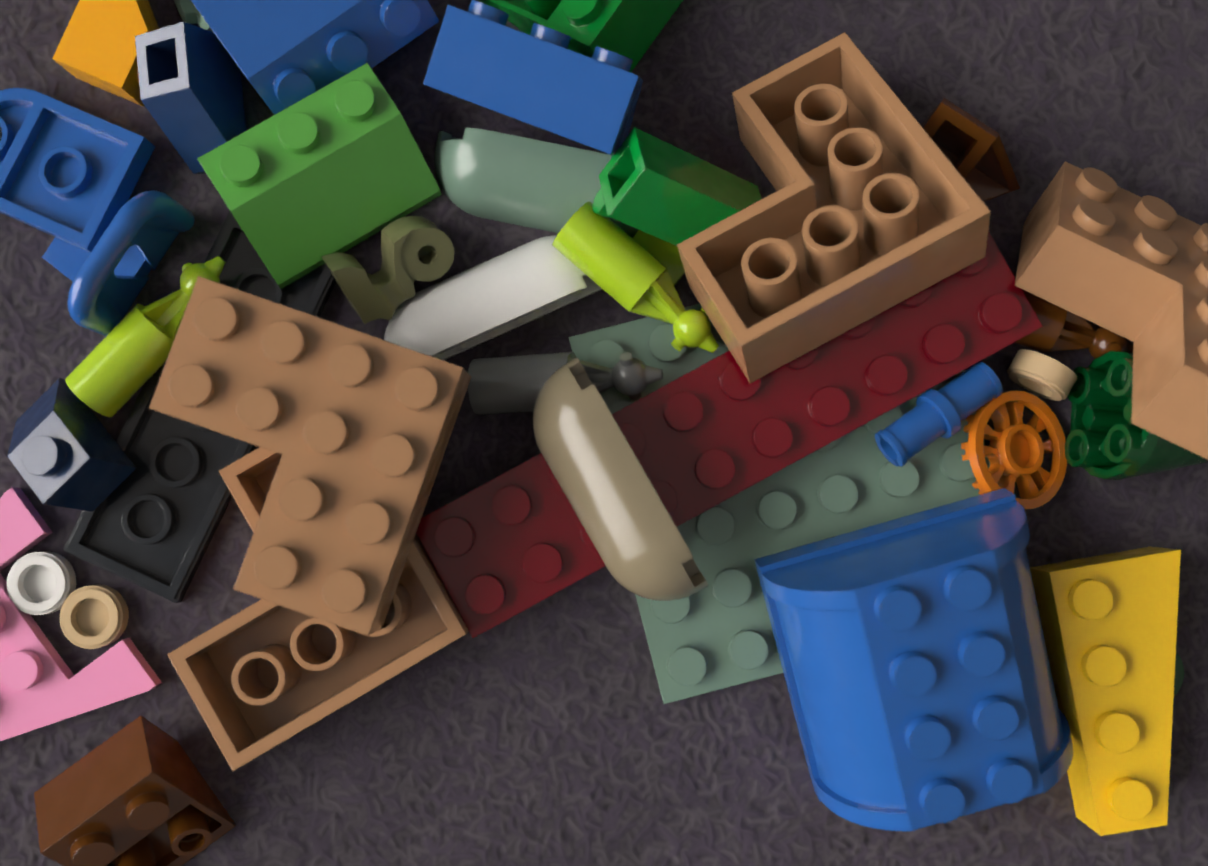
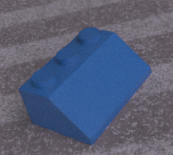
(307, 44)
(534, 77)

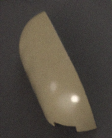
(611, 489)

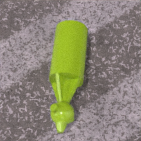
(631, 276)
(136, 345)

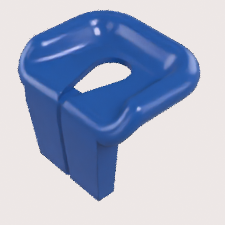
(118, 266)

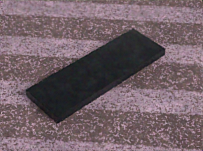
(173, 502)

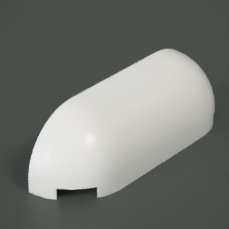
(488, 300)

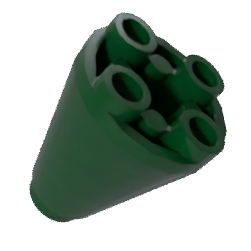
(1102, 430)

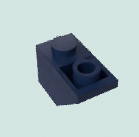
(190, 89)

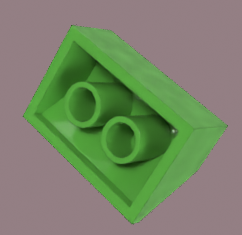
(321, 175)

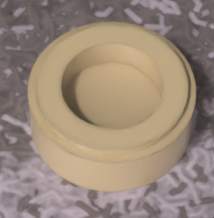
(1041, 375)
(94, 616)

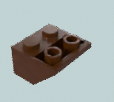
(129, 805)

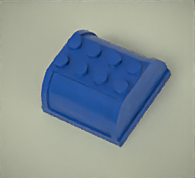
(919, 665)

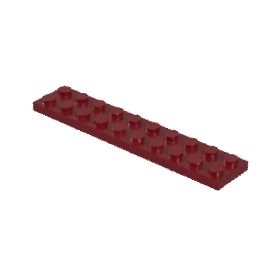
(721, 435)

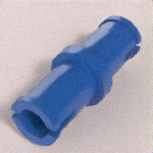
(938, 414)

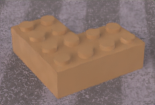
(855, 219)
(1137, 274)
(355, 435)
(283, 670)

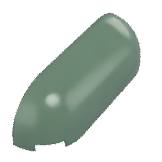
(518, 178)

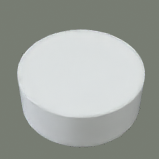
(40, 582)

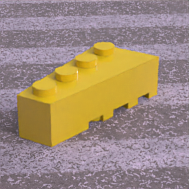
(1113, 676)

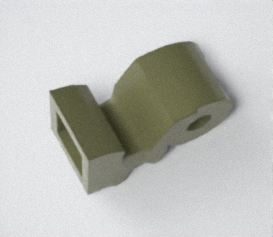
(410, 252)

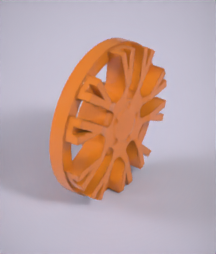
(1016, 448)

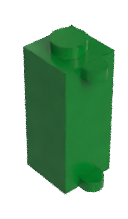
(668, 189)

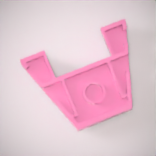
(33, 677)

